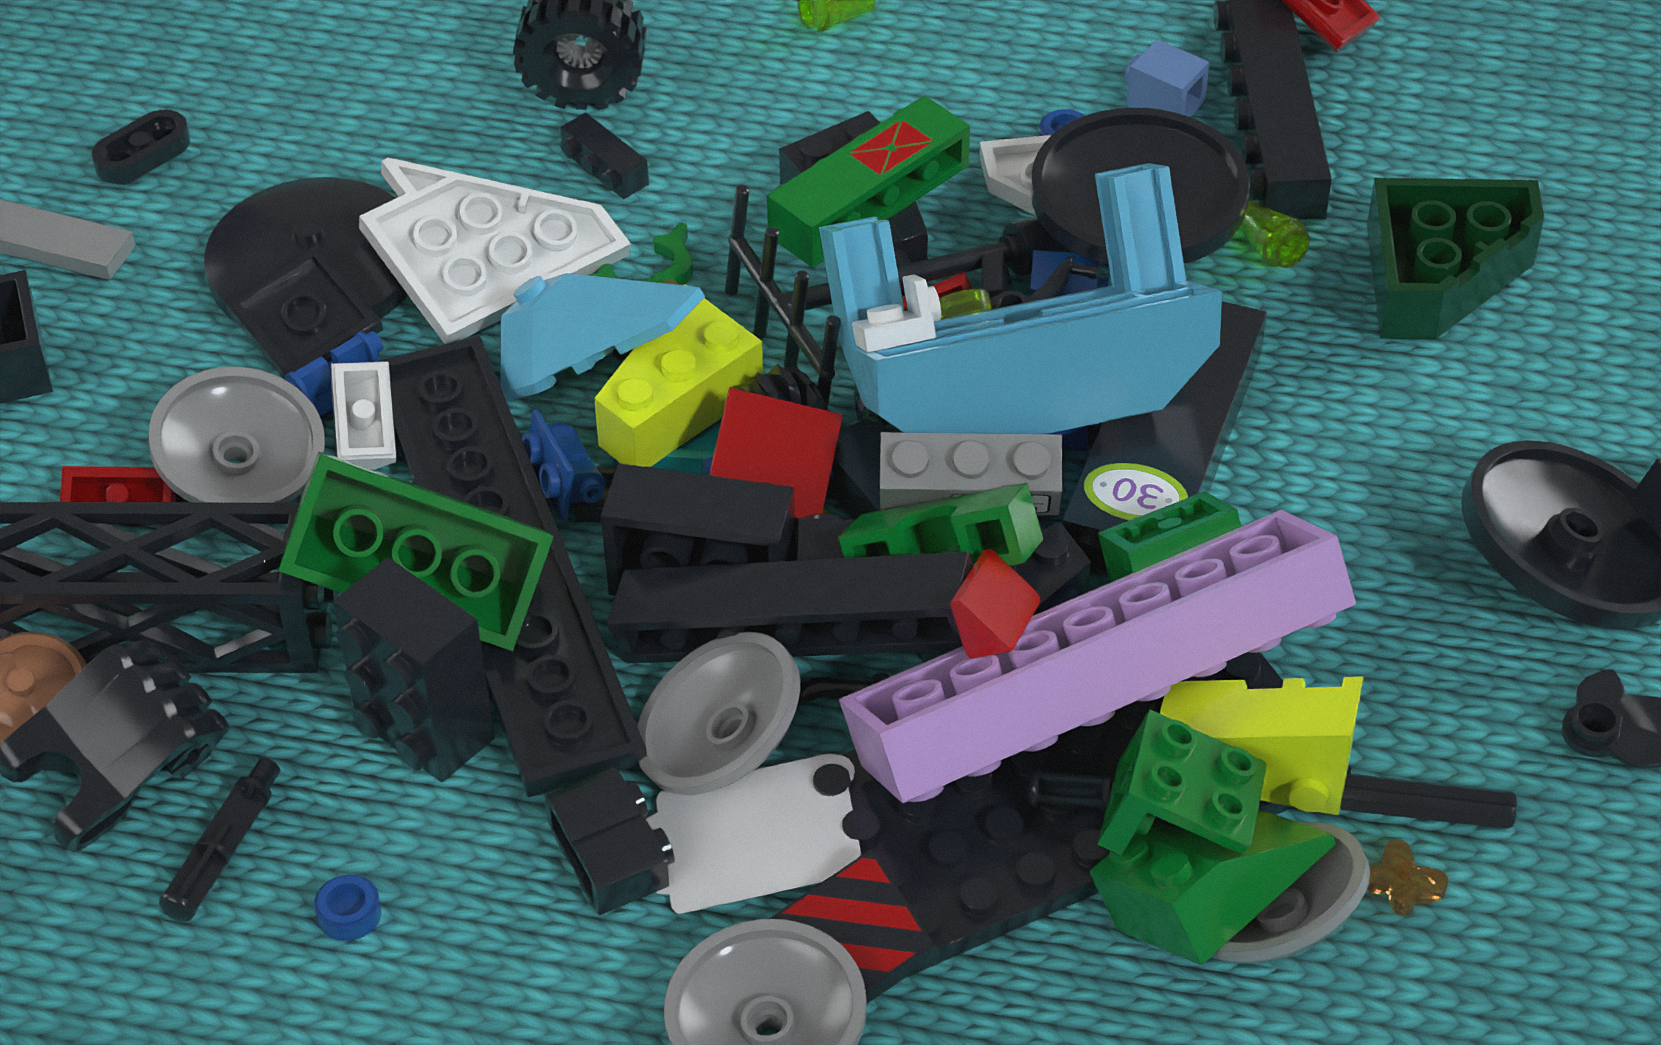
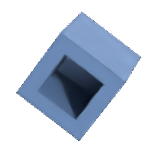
(1167, 79)

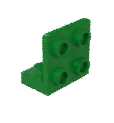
(1165, 533)
(1184, 781)

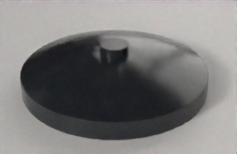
(1204, 167)
(287, 221)
(1565, 533)

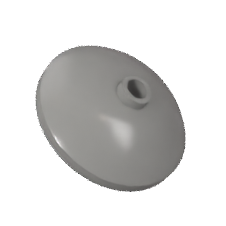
(240, 418)
(719, 713)
(1308, 908)
(764, 979)

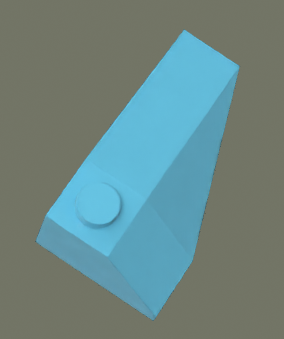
(580, 321)

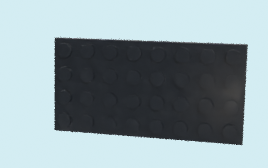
(979, 852)

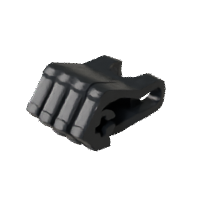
(115, 731)

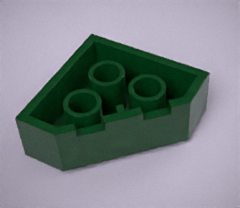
(1447, 248)

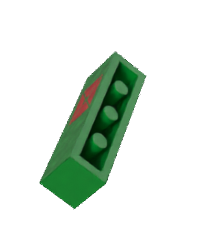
(870, 176)

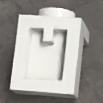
(892, 327)

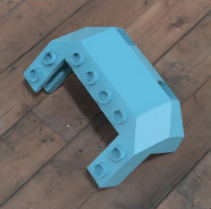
(1041, 360)

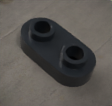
(140, 146)

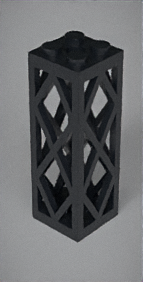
(171, 579)

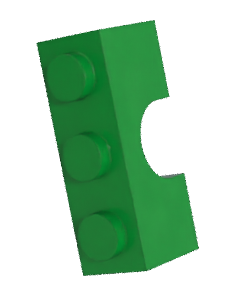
(969, 523)

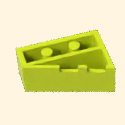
(675, 386)
(1293, 728)

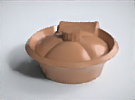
(32, 674)

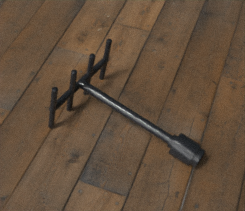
(1016, 242)

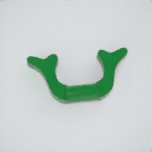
(674, 248)

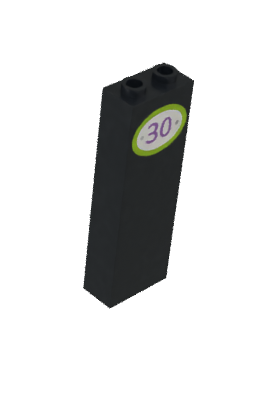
(1170, 452)

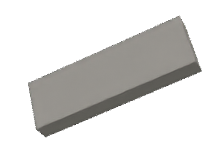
(63, 240)

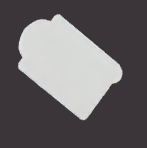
(755, 835)

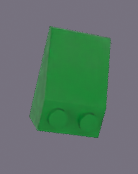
(1196, 893)

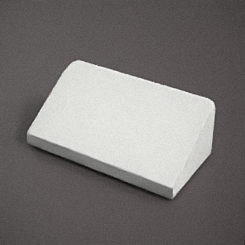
(363, 414)

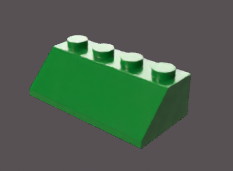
(466, 553)

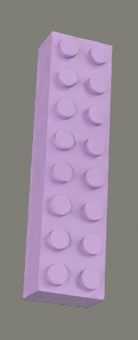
(1099, 655)

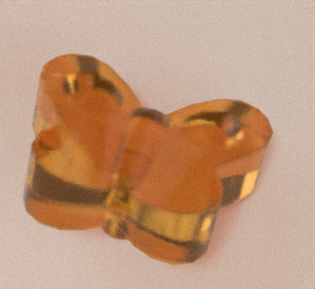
(1405, 880)

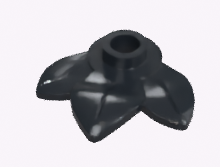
(1614, 722)

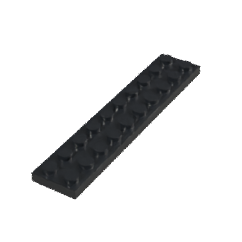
(558, 683)

